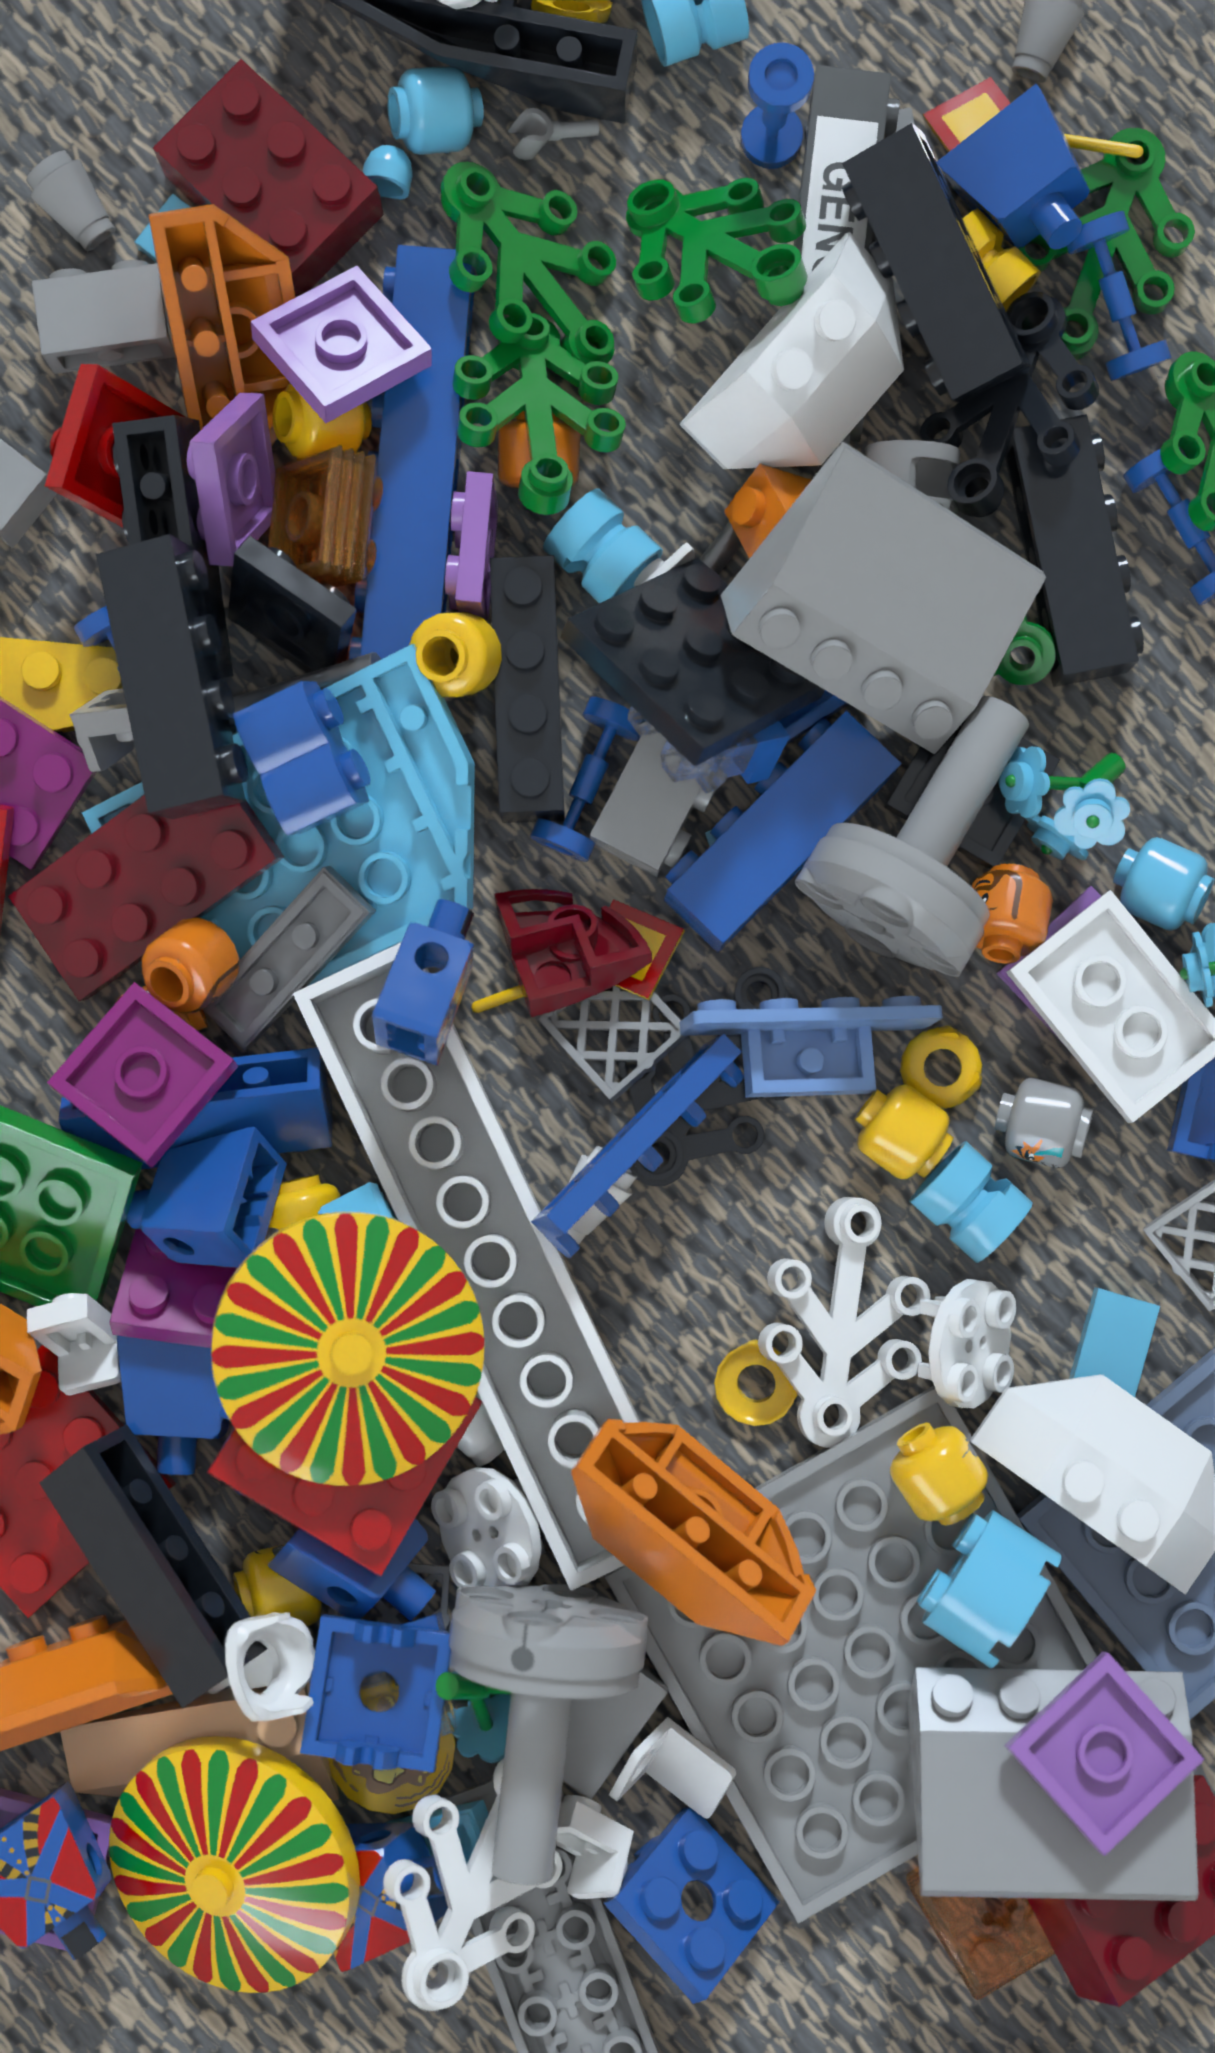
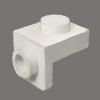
(81, 1337)
(598, 1847)

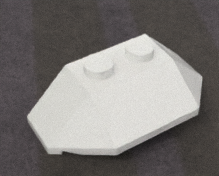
(806, 370)
(1111, 1469)

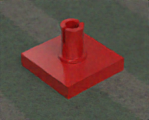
(83, 447)

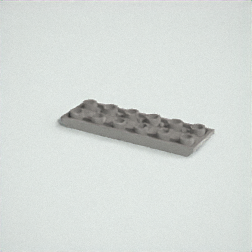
(573, 1979)

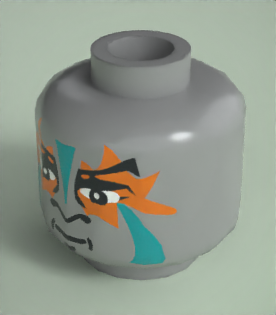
(1044, 1122)

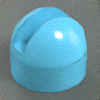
(390, 171)

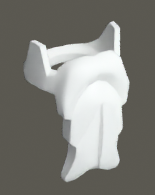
(281, 1668)

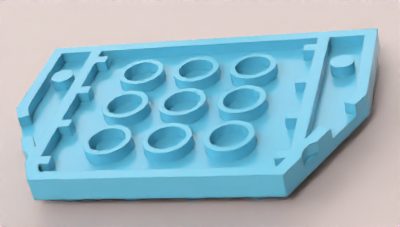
(396, 849)

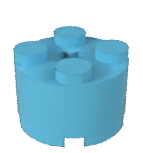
(988, 1587)

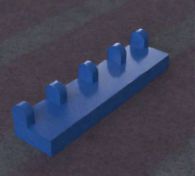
(635, 1142)

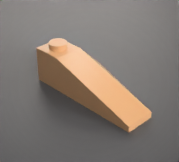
(114, 1748)

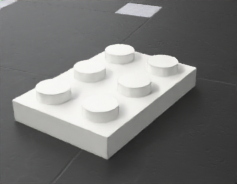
(1118, 1006)

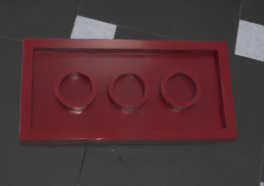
(135, 882)

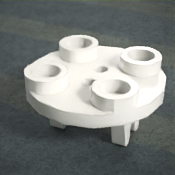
(969, 1343)
(488, 1529)

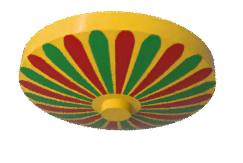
(347, 1348)
(234, 1864)

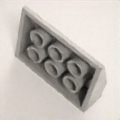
(883, 599)
(992, 1826)

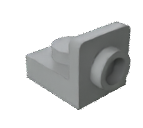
(103, 729)

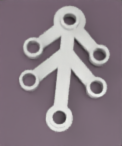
(840, 1331)
(468, 1894)

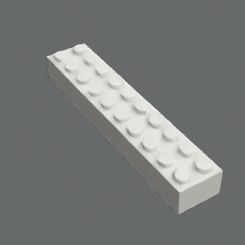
(464, 1189)

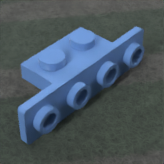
(809, 1048)

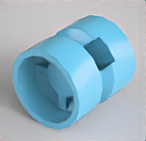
(684, 25)
(600, 547)
(971, 1202)

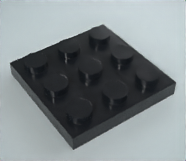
(681, 666)

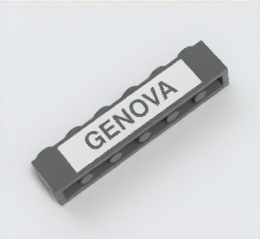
(845, 117)

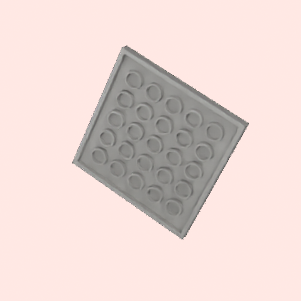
(826, 1716)

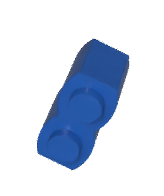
(302, 756)

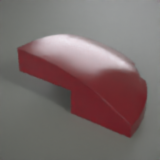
(567, 950)

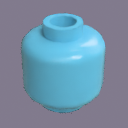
(434, 110)
(1164, 883)

